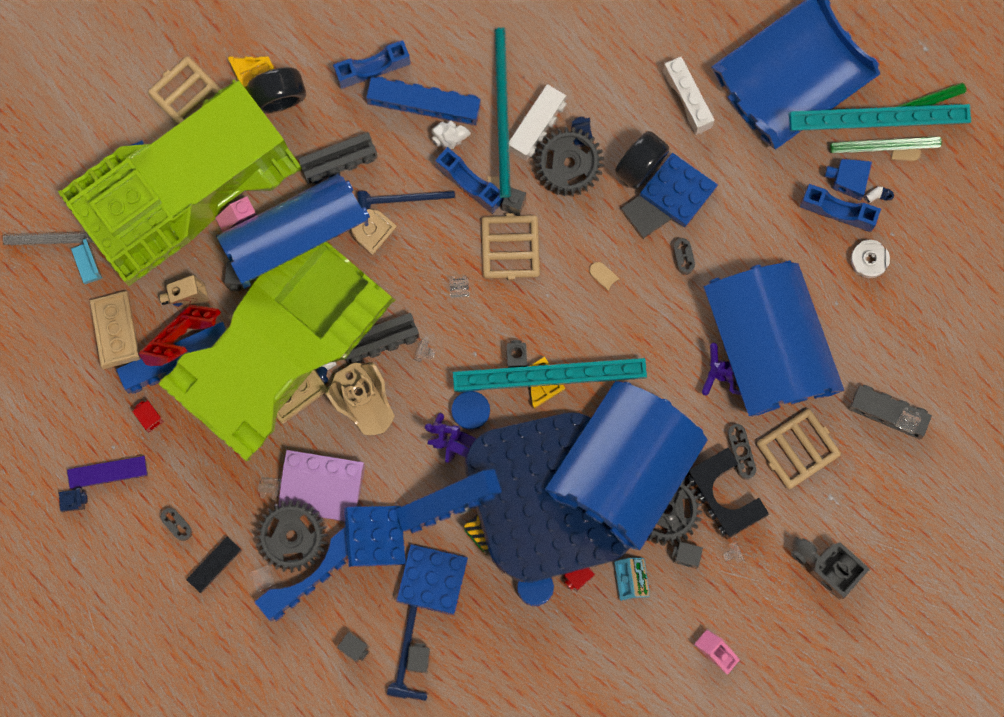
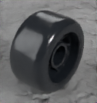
(277, 89)
(641, 159)

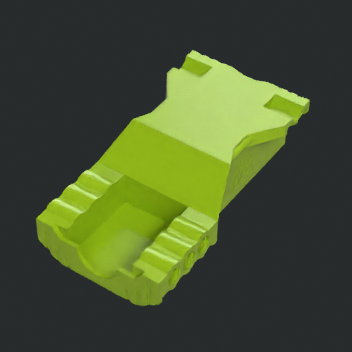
(163, 194)
(279, 333)

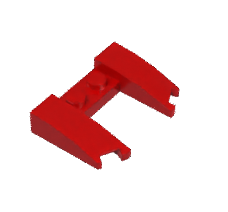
(161, 348)

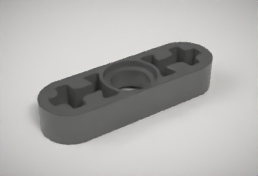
(743, 436)

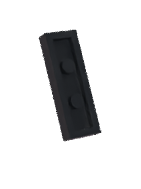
(214, 565)

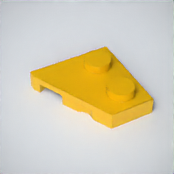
(249, 67)
(542, 394)

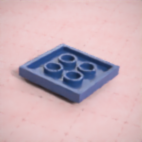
(678, 190)
(374, 536)
(432, 580)

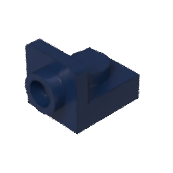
(584, 124)
(73, 500)

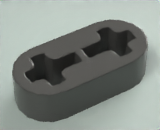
(680, 258)
(173, 527)

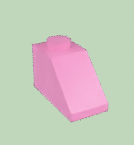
(235, 214)
(717, 651)

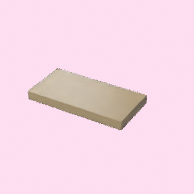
(114, 330)

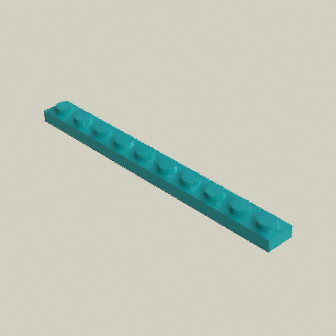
(879, 117)
(549, 375)

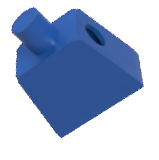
(850, 177)

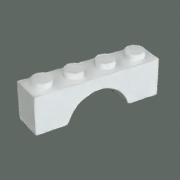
(694, 104)

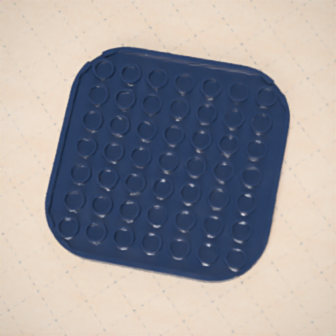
(523, 525)

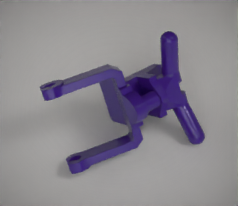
(721, 371)
(450, 442)

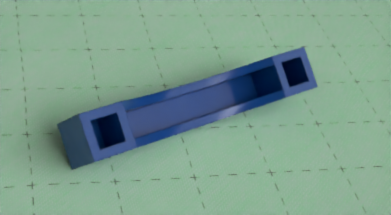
(276, 601)

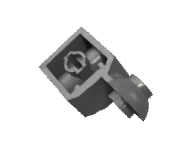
(835, 568)

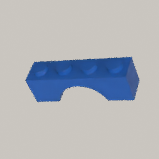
(356, 71)
(456, 170)
(855, 214)

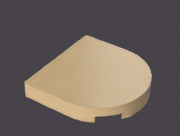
(375, 233)

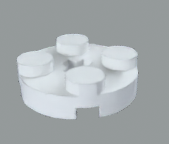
(877, 251)

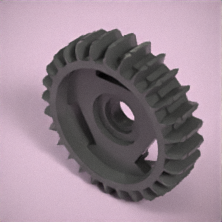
(564, 148)
(675, 522)
(278, 545)

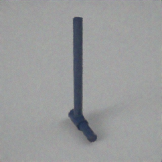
(365, 200)
(399, 689)

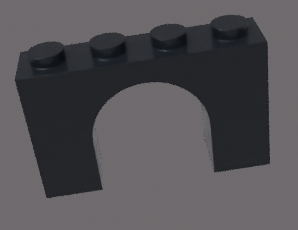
(729, 521)

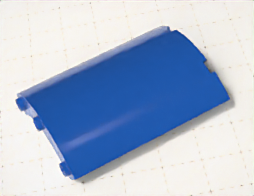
(794, 66)
(292, 228)
(773, 337)
(628, 462)

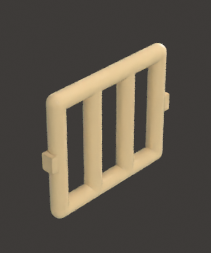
(169, 75)
(487, 238)
(819, 462)

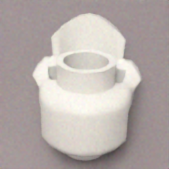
(449, 134)

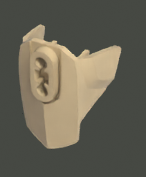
(369, 410)

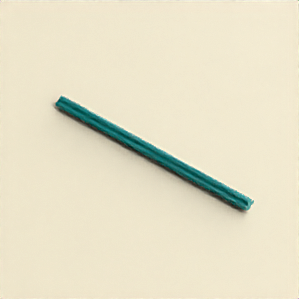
(502, 114)

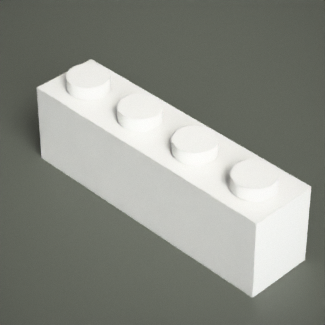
(536, 123)

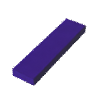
(107, 472)

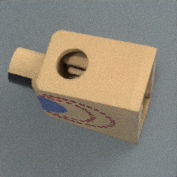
(185, 292)

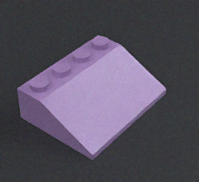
(321, 482)

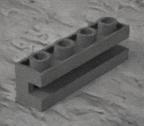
(338, 158)
(385, 337)
(886, 410)

